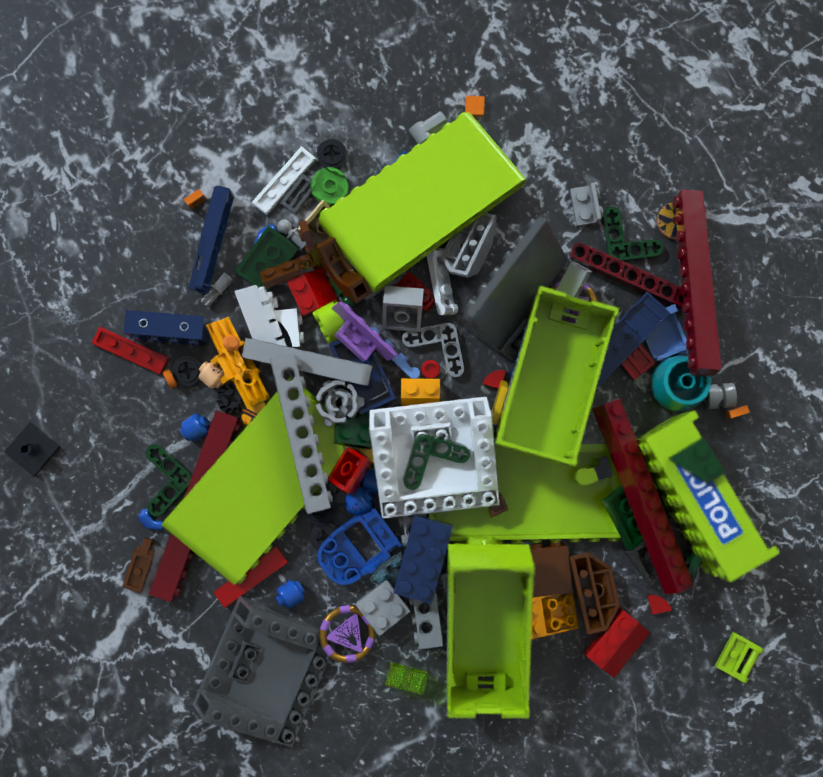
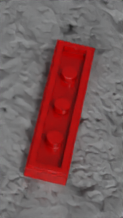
(130, 350)
(267, 565)

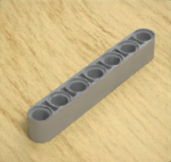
(309, 361)

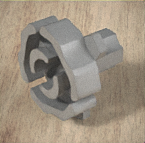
(349, 406)

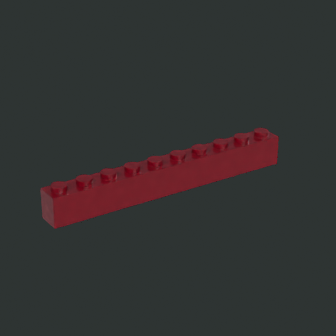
(696, 284)
(642, 497)
(176, 554)

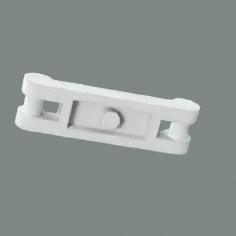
(441, 284)

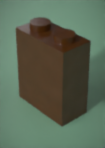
(551, 569)

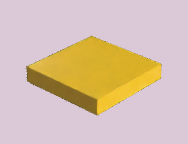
(499, 402)

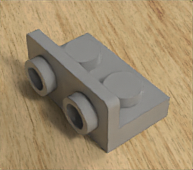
(586, 205)

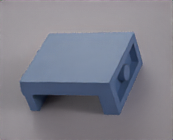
(667, 338)

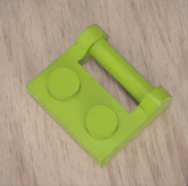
(734, 654)

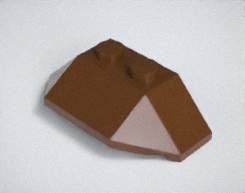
(594, 591)

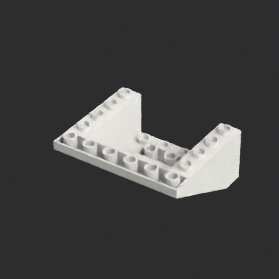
(444, 483)

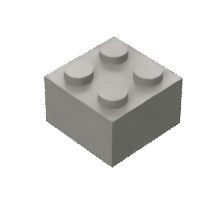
(402, 308)
(383, 607)

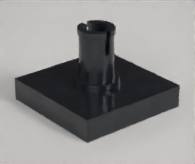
(32, 449)

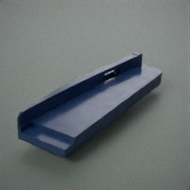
(211, 238)
(631, 332)

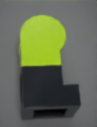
(589, 475)

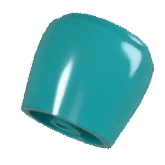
(675, 387)

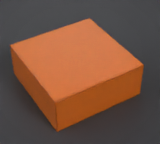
(475, 105)
(195, 199)
(736, 412)

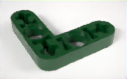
(620, 244)
(431, 449)
(174, 481)

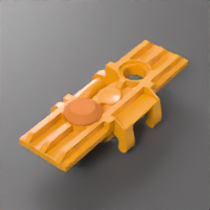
(233, 365)

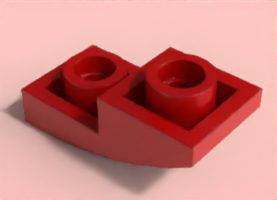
(412, 282)

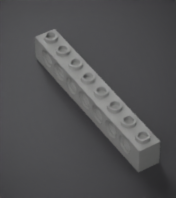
(312, 502)
(433, 637)

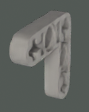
(439, 338)

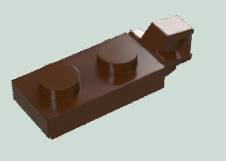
(306, 235)
(286, 271)
(139, 566)

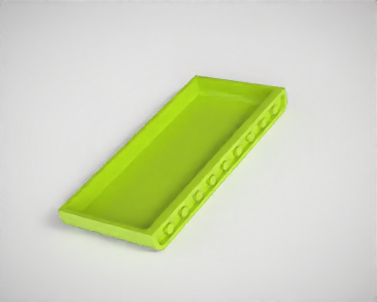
(421, 200)
(251, 491)
(541, 501)

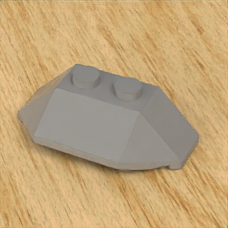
(470, 247)

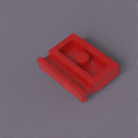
(637, 362)

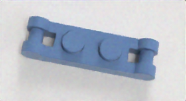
(401, 361)

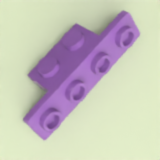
(359, 337)

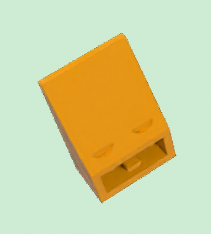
(553, 614)

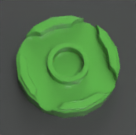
(329, 185)

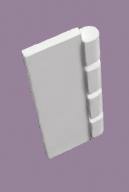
(259, 314)

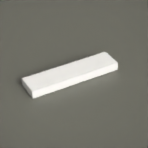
(284, 181)

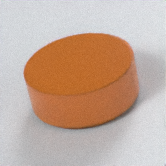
(170, 379)

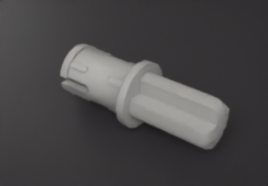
(217, 289)

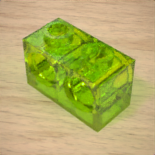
(406, 678)

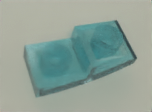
(382, 570)

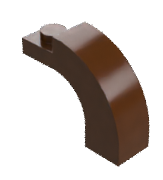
(345, 278)

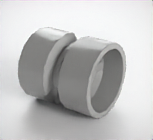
(721, 396)

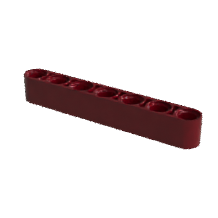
(621, 276)

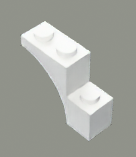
(290, 319)

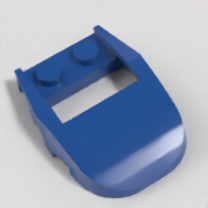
(342, 559)

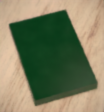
(267, 252)

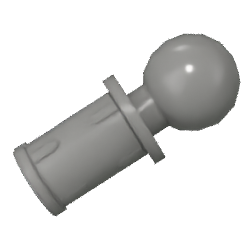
(285, 227)

